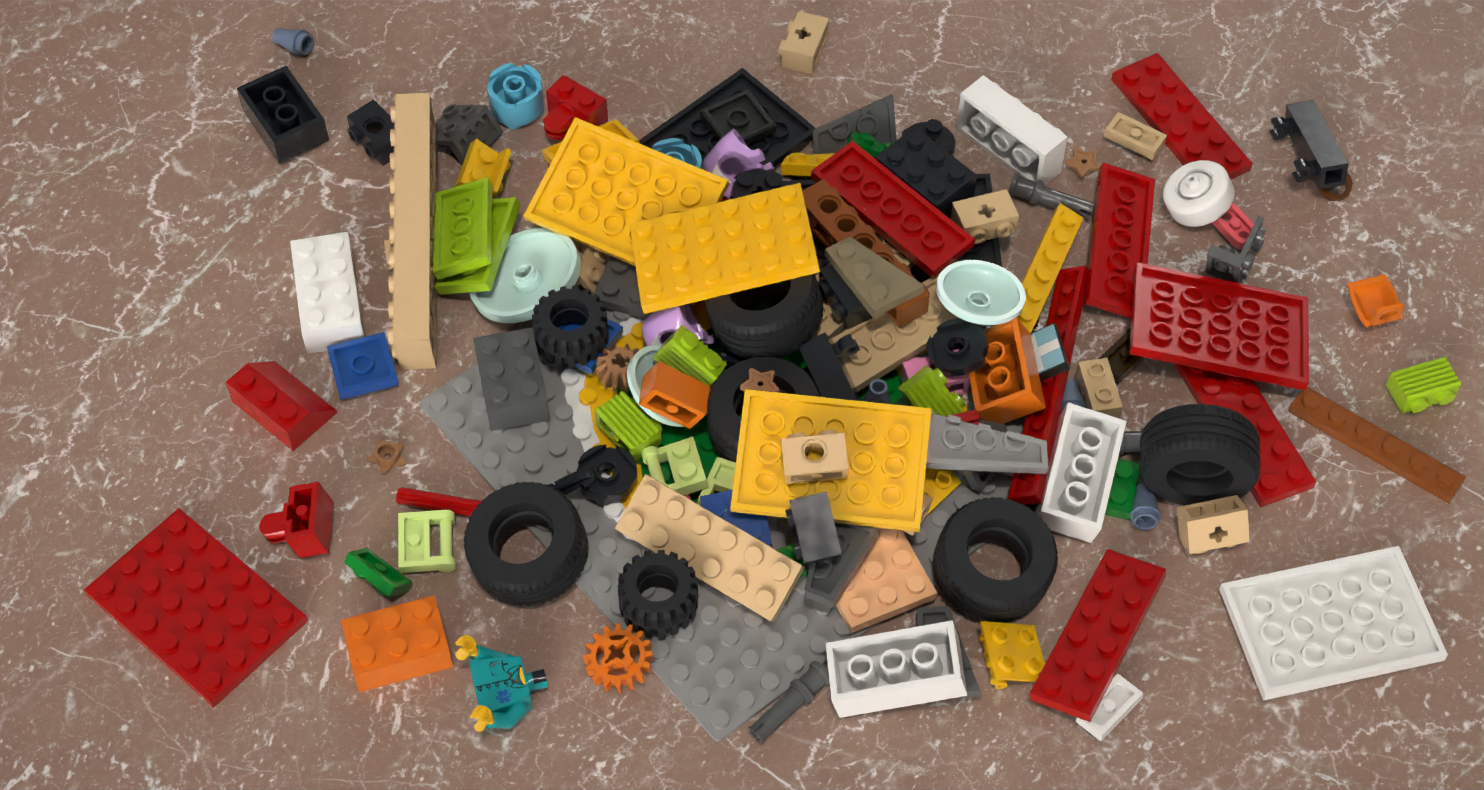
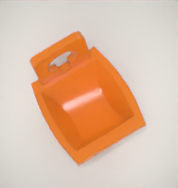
(1375, 300)

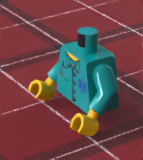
(499, 685)

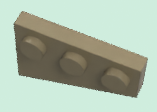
(871, 278)

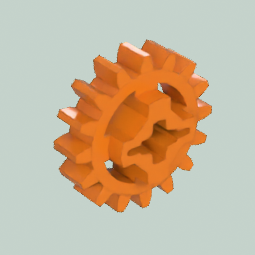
(618, 670)

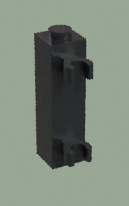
(1315, 144)
(828, 368)

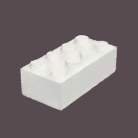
(1011, 131)
(326, 291)
(1081, 472)
(895, 669)

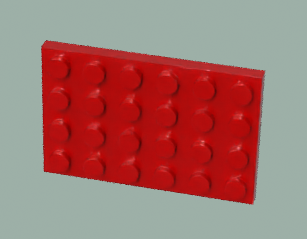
(1220, 326)
(196, 607)

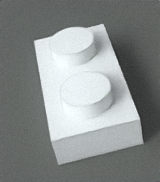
(1115, 705)

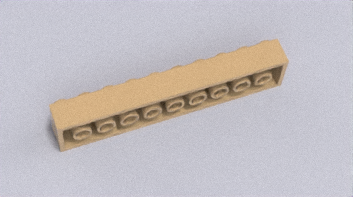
(413, 232)

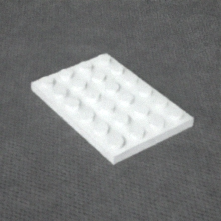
(1332, 622)

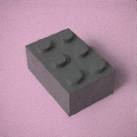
(511, 379)

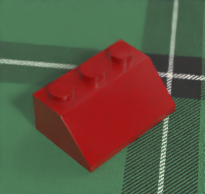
(279, 402)

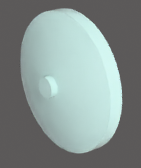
(529, 269)

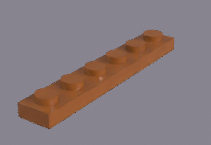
(1377, 444)

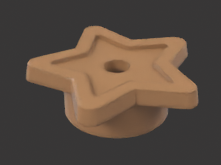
(1080, 168)
(757, 377)
(387, 448)

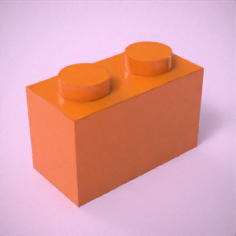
(674, 395)

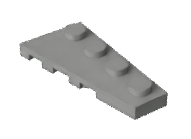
(980, 448)

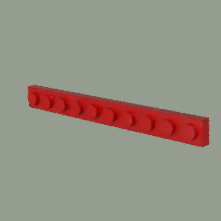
(1065, 313)

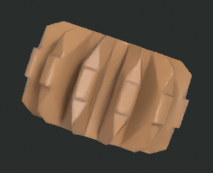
(613, 367)

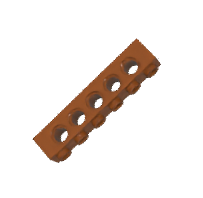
(835, 221)

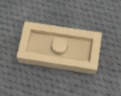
(1135, 135)

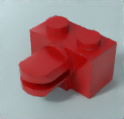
(570, 100)
(303, 522)

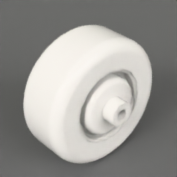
(1198, 193)

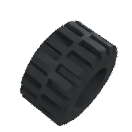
(570, 307)
(653, 571)

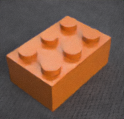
(1010, 379)
(396, 643)

